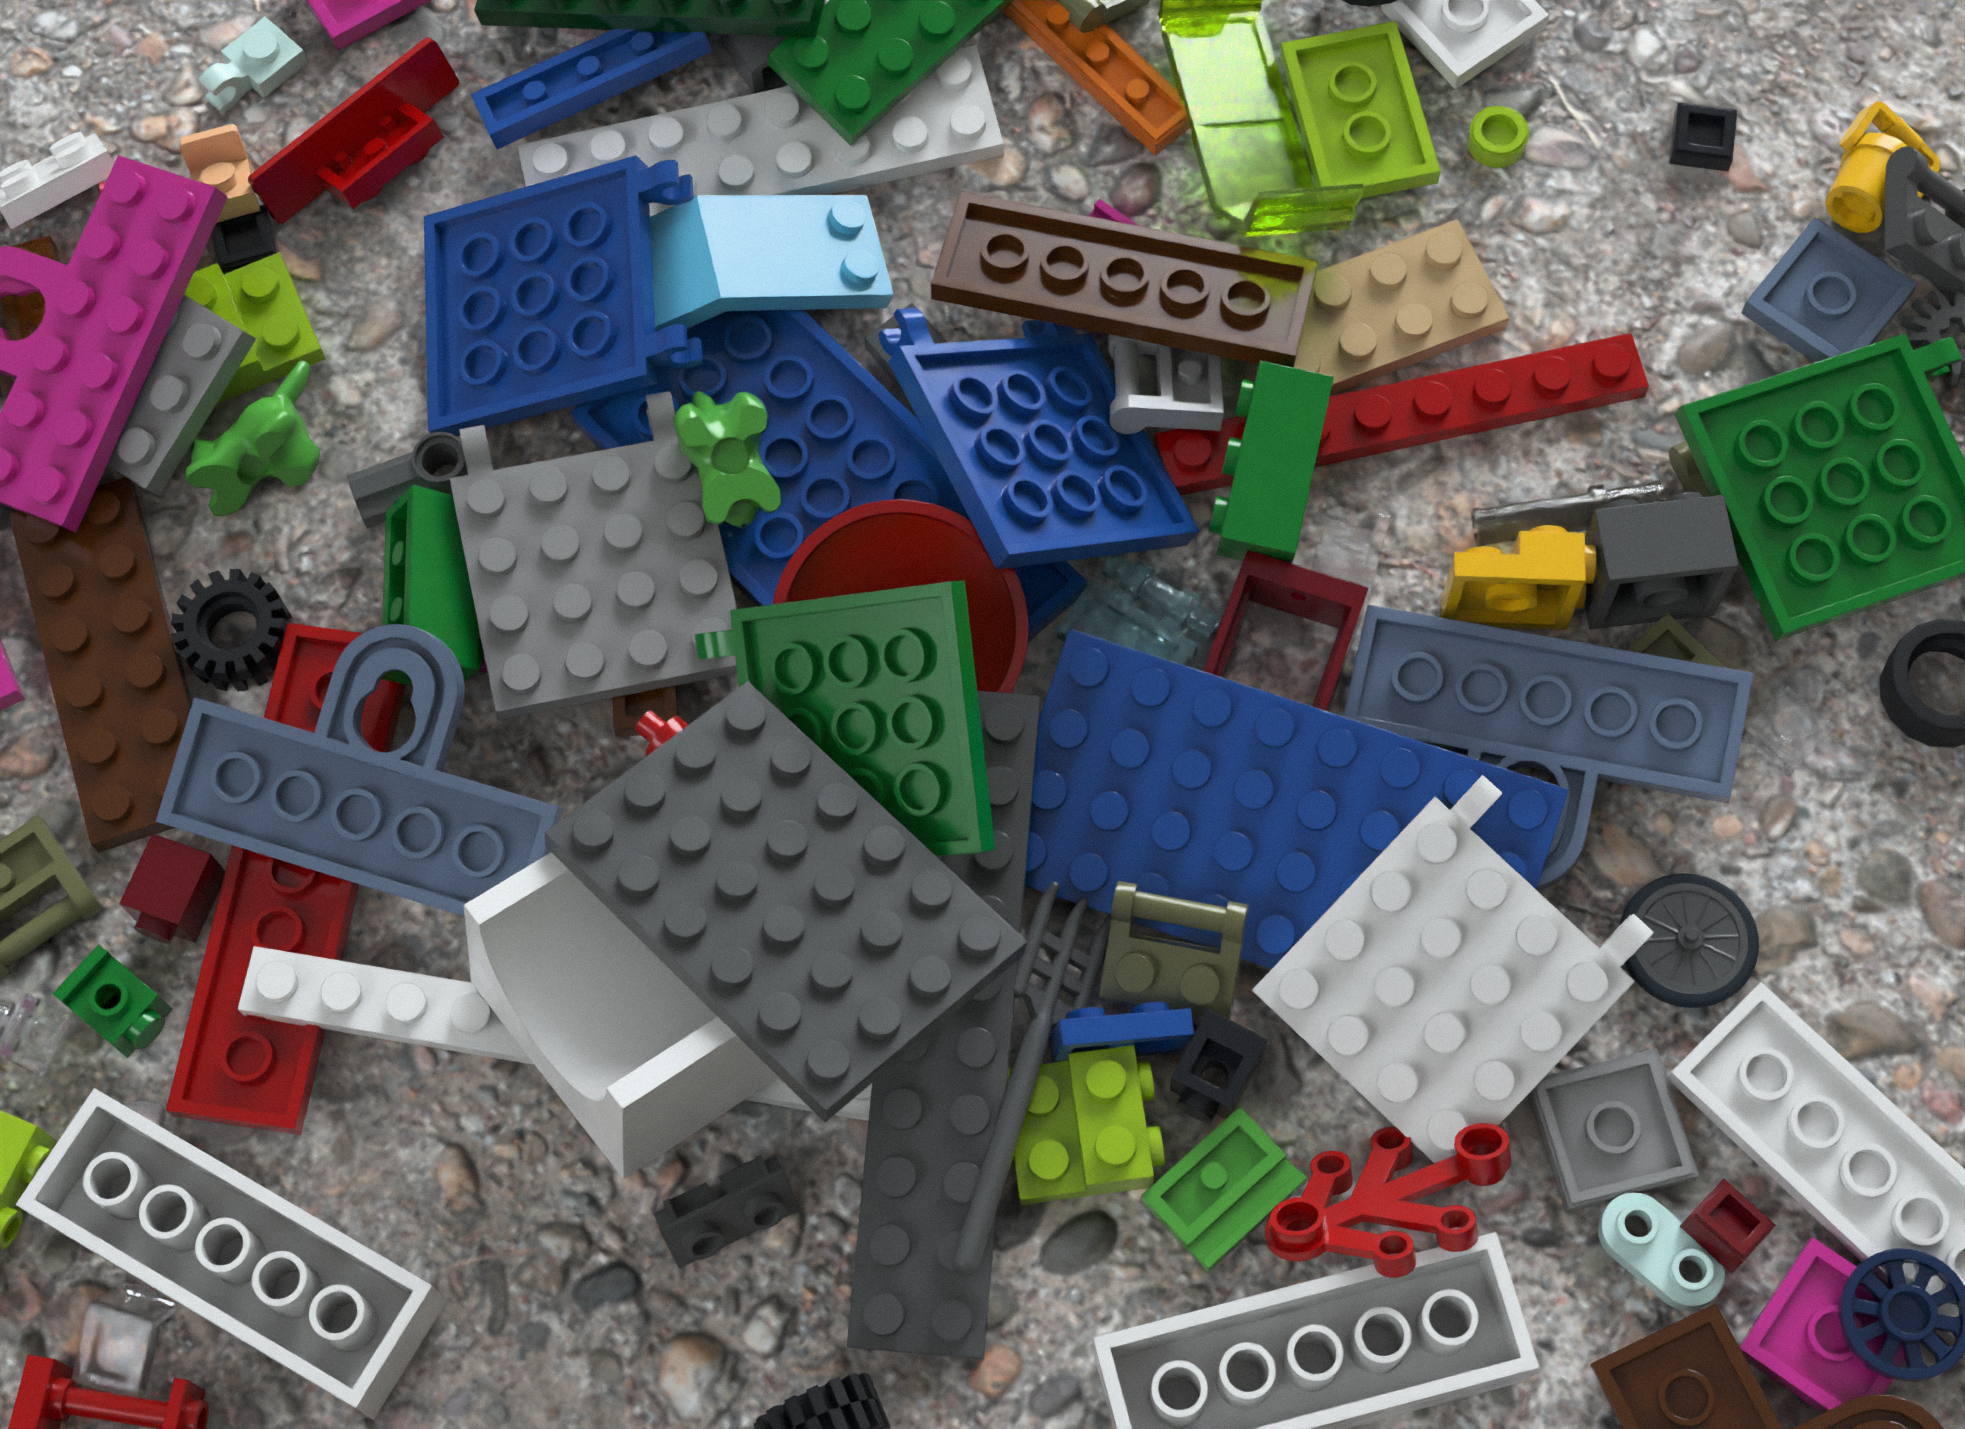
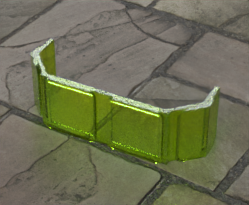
(1245, 122)

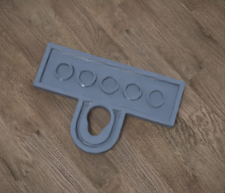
(1554, 708)
(353, 809)

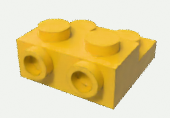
(1523, 589)

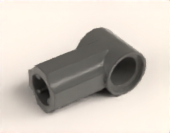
(386, 482)

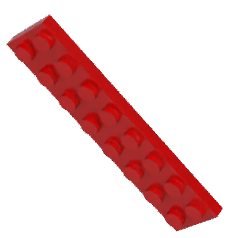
(249, 1066)

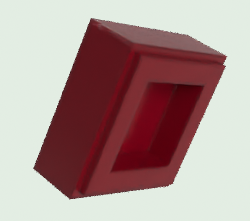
(1727, 1226)

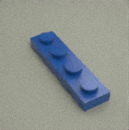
(581, 79)

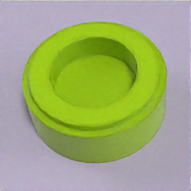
(1498, 136)

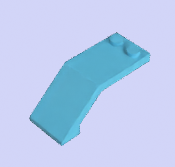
(765, 256)

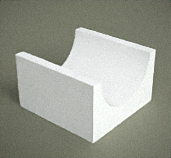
(603, 1016)

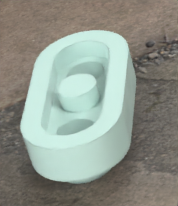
(1657, 1255)

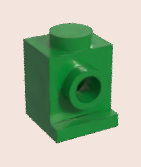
(97, 985)

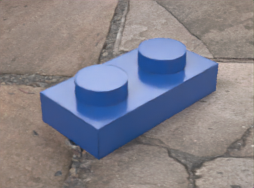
(1148, 1027)

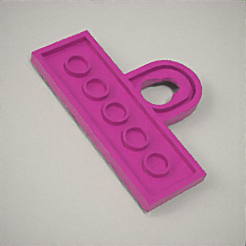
(96, 334)

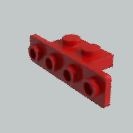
(362, 139)

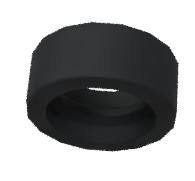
(1898, 697)

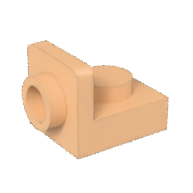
(221, 161)

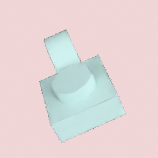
(256, 60)

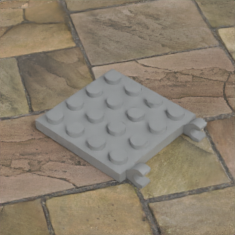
(592, 570)

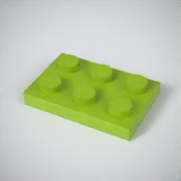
(1360, 110)

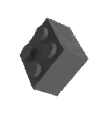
(1659, 560)

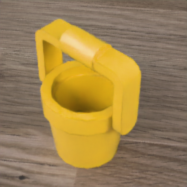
(1858, 189)

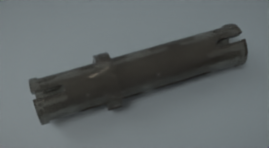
(1570, 512)

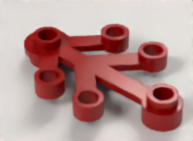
(1308, 1227)

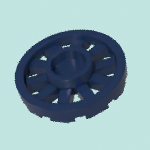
(1904, 1314)

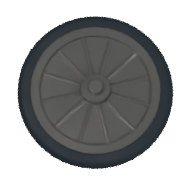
(1700, 941)

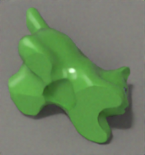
(262, 443)
(725, 449)

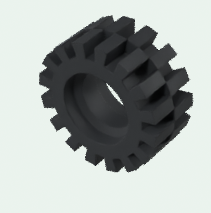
(214, 603)
(836, 1405)

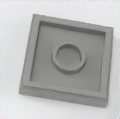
(1612, 1130)

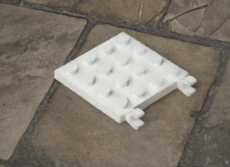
(1446, 979)

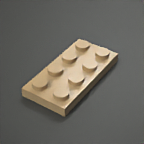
(1398, 307)

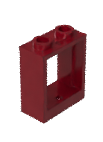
(1298, 593)

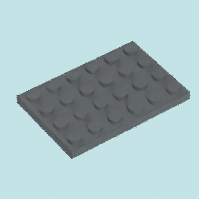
(786, 898)

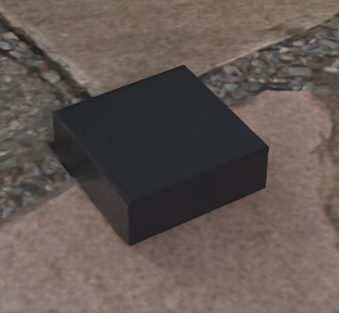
(1703, 136)
(244, 240)

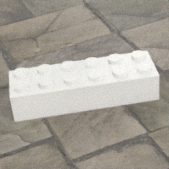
(233, 1253)
(1325, 1349)

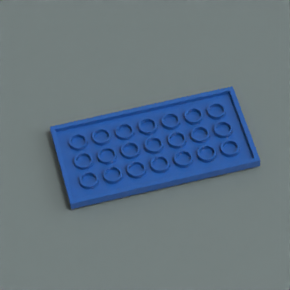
(827, 443)
(1237, 795)

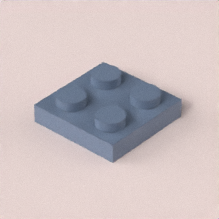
(1828, 295)

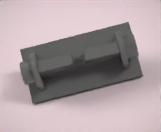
(700, 1226)

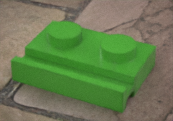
(1223, 1189)

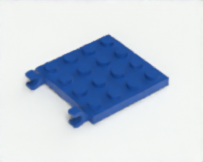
(548, 296)
(1034, 444)

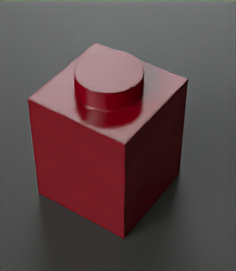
(172, 890)

